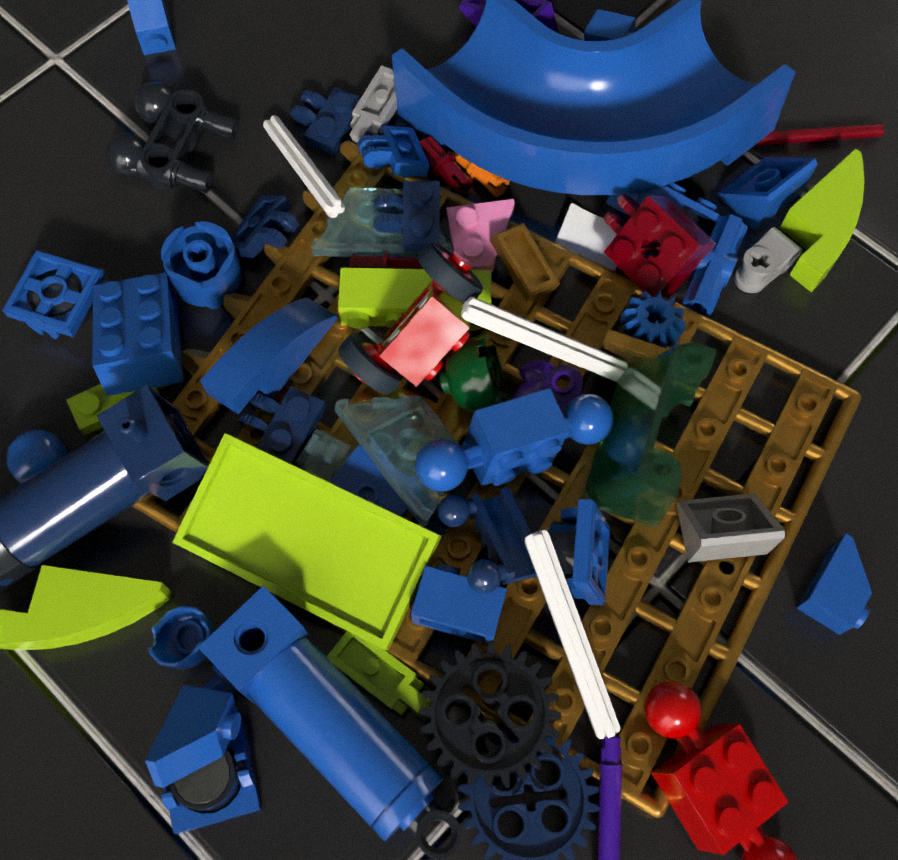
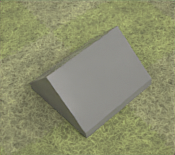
(727, 527)

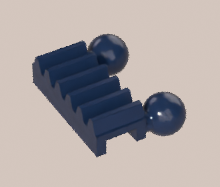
(501, 530)

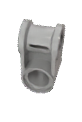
(766, 260)

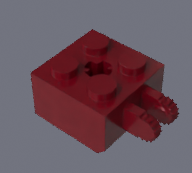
(636, 244)

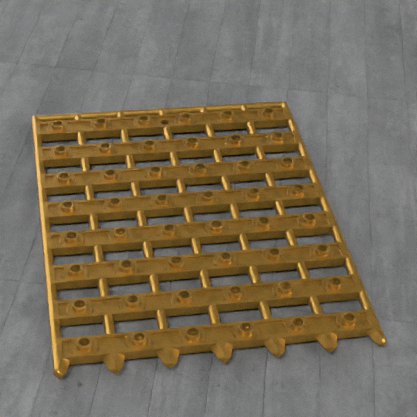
(713, 593)

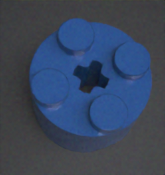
(202, 264)

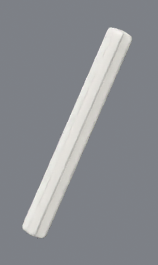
(304, 167)
(542, 338)
(572, 634)

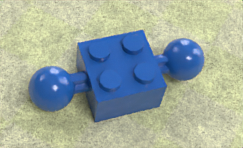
(513, 439)

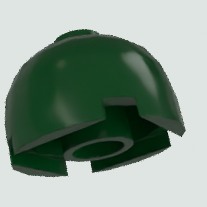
(474, 374)

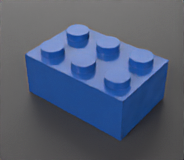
(136, 334)

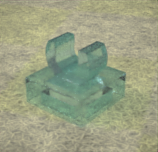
(323, 455)

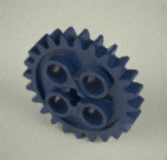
(534, 839)

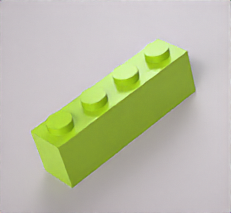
(384, 294)

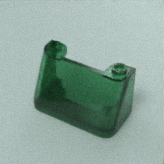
(627, 471)

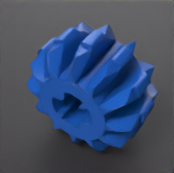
(665, 319)

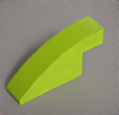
(826, 220)
(77, 608)

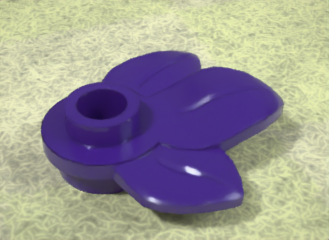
(542, 375)

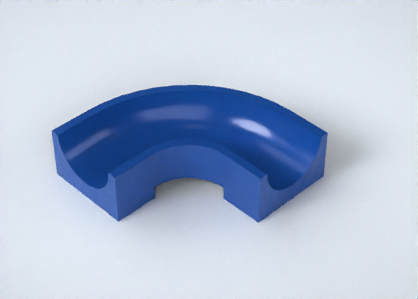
(588, 111)

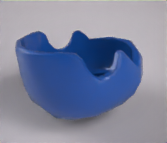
(33, 452)
(179, 636)

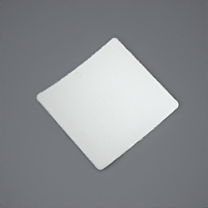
(587, 235)

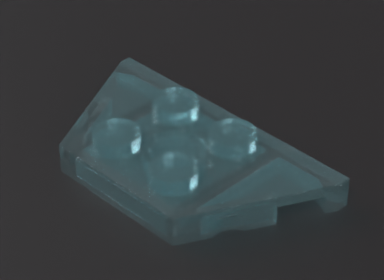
(355, 232)
(392, 436)

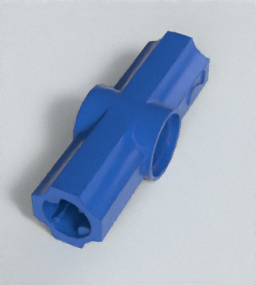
(717, 266)

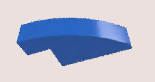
(268, 354)

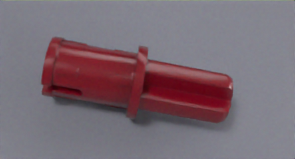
(445, 166)
(384, 261)

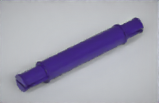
(610, 799)

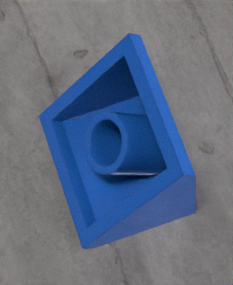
(767, 188)

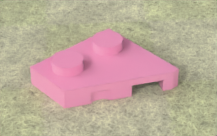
(473, 228)

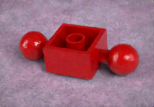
(715, 779)

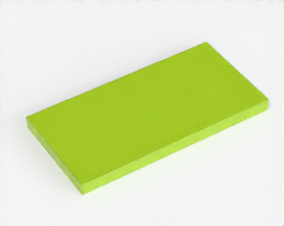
(307, 540)

